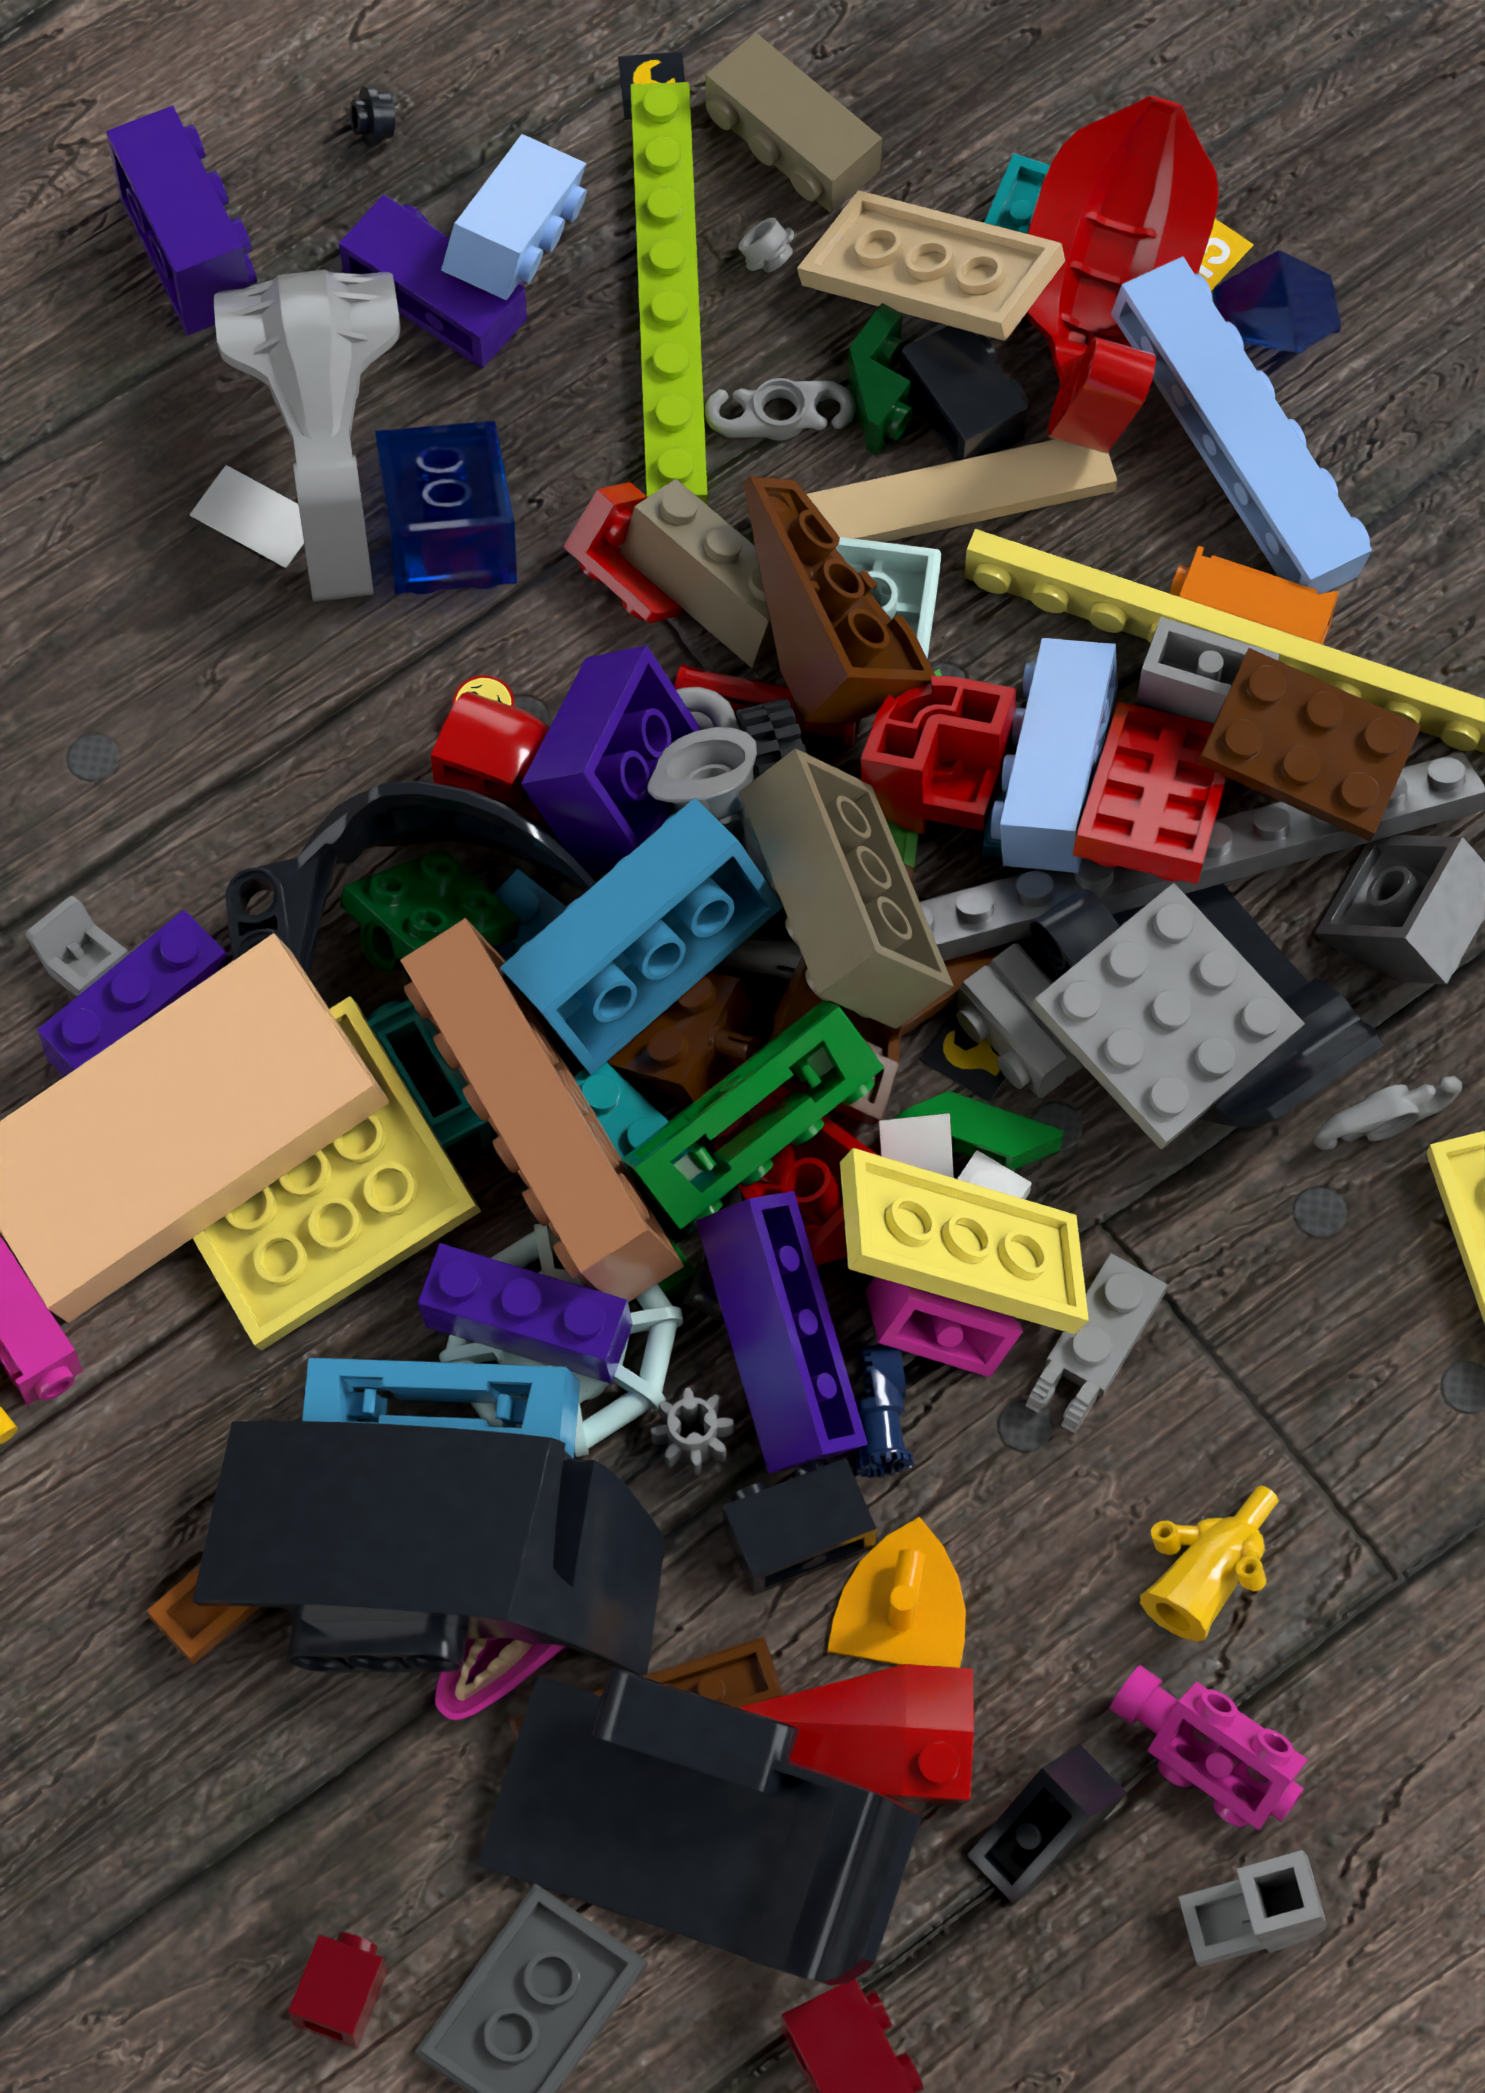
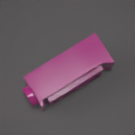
(31, 1341)

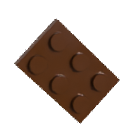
(1309, 744)

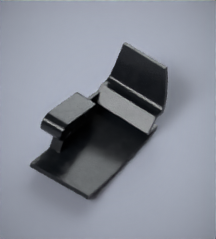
(427, 1538)
(699, 1826)

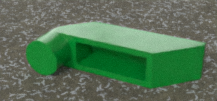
(990, 1130)

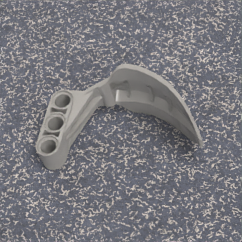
(310, 344)

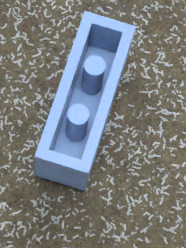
(515, 217)

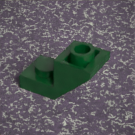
(877, 390)

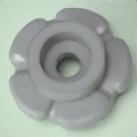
(766, 246)

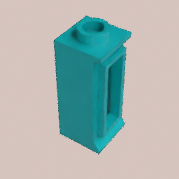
(400, 1020)

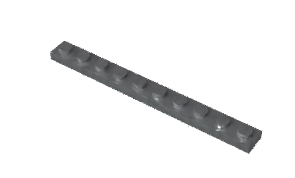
(1237, 848)

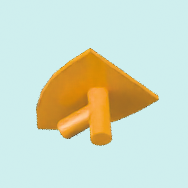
(902, 1604)

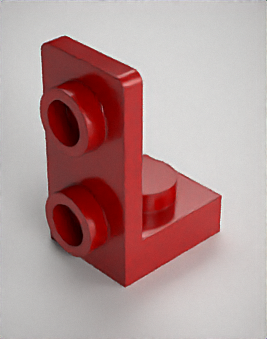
(598, 549)

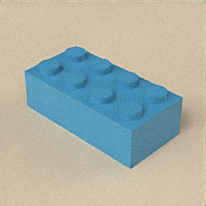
(642, 935)

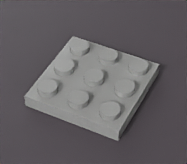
(1167, 1015)

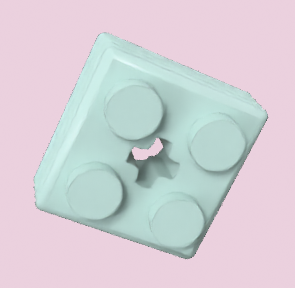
(904, 577)

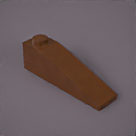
(827, 627)

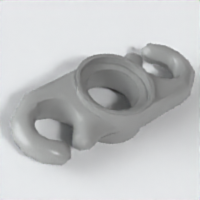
(802, 394)
(1387, 1112)

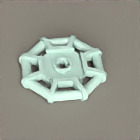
(643, 1390)

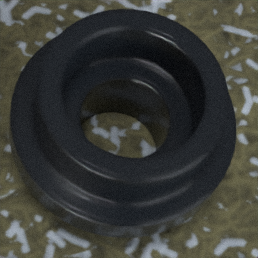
(373, 115)

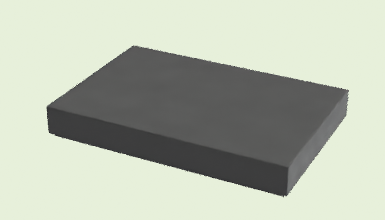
(532, 2002)

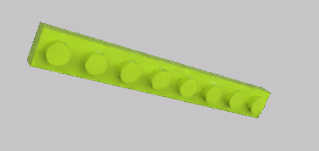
(668, 288)

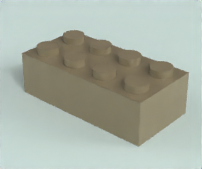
(844, 890)

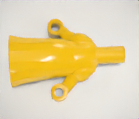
(1206, 1574)

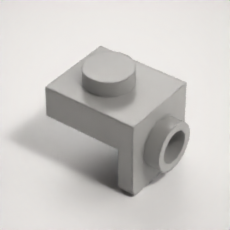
(73, 946)

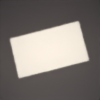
(252, 516)

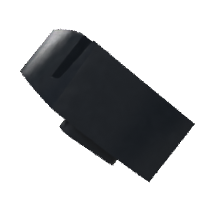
(1318, 1054)

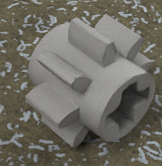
(695, 1448)

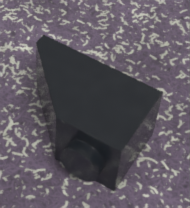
(1046, 1822)

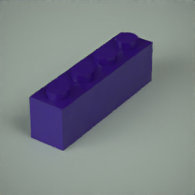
(781, 1331)

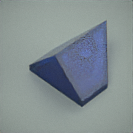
(1279, 303)

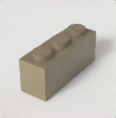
(792, 123)
(702, 568)

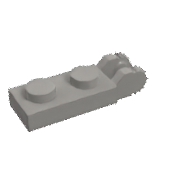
(1118, 1312)

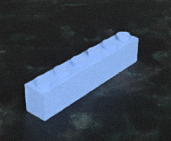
(1241, 428)

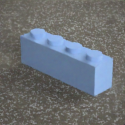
(1057, 753)

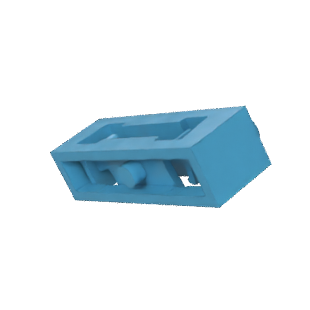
(546, 1413)

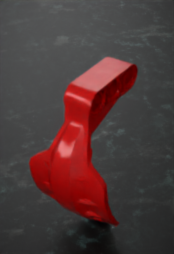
(1121, 205)

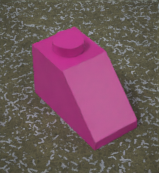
(940, 1327)

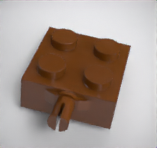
(691, 1041)

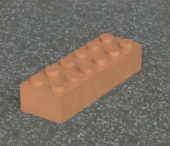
(539, 1116)

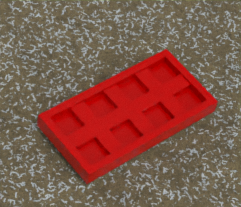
(1150, 796)

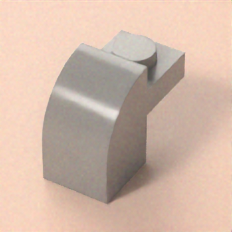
(1264, 1909)

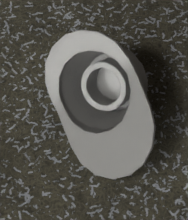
(707, 767)

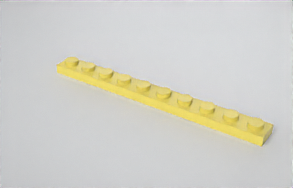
(1136, 609)

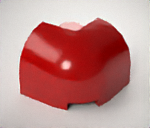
(489, 752)
(940, 752)

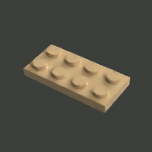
(931, 264)

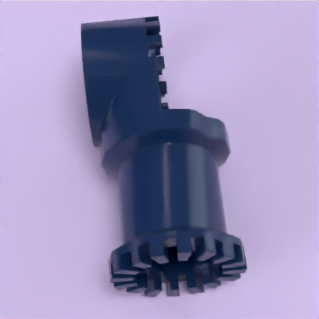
(881, 1414)

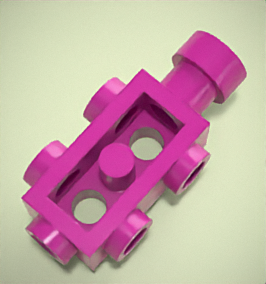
(1215, 1748)

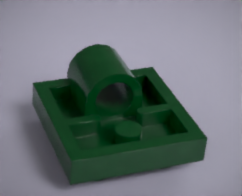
(419, 902)

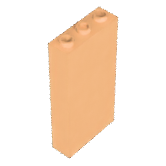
(176, 1127)

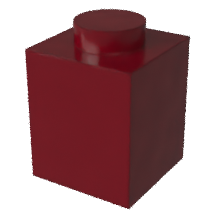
(339, 1988)

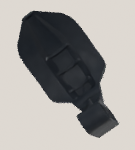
(383, 818)

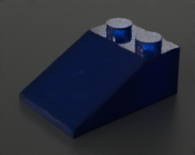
(446, 507)

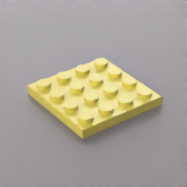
(340, 1212)

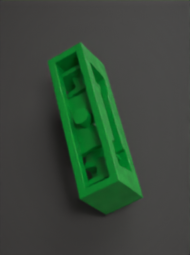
(792, 1120)

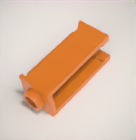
(1256, 596)

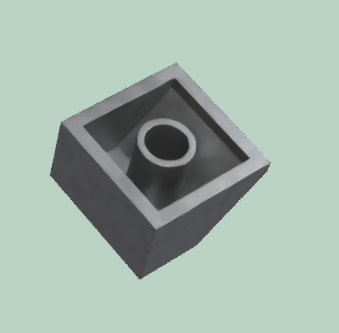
(1409, 907)

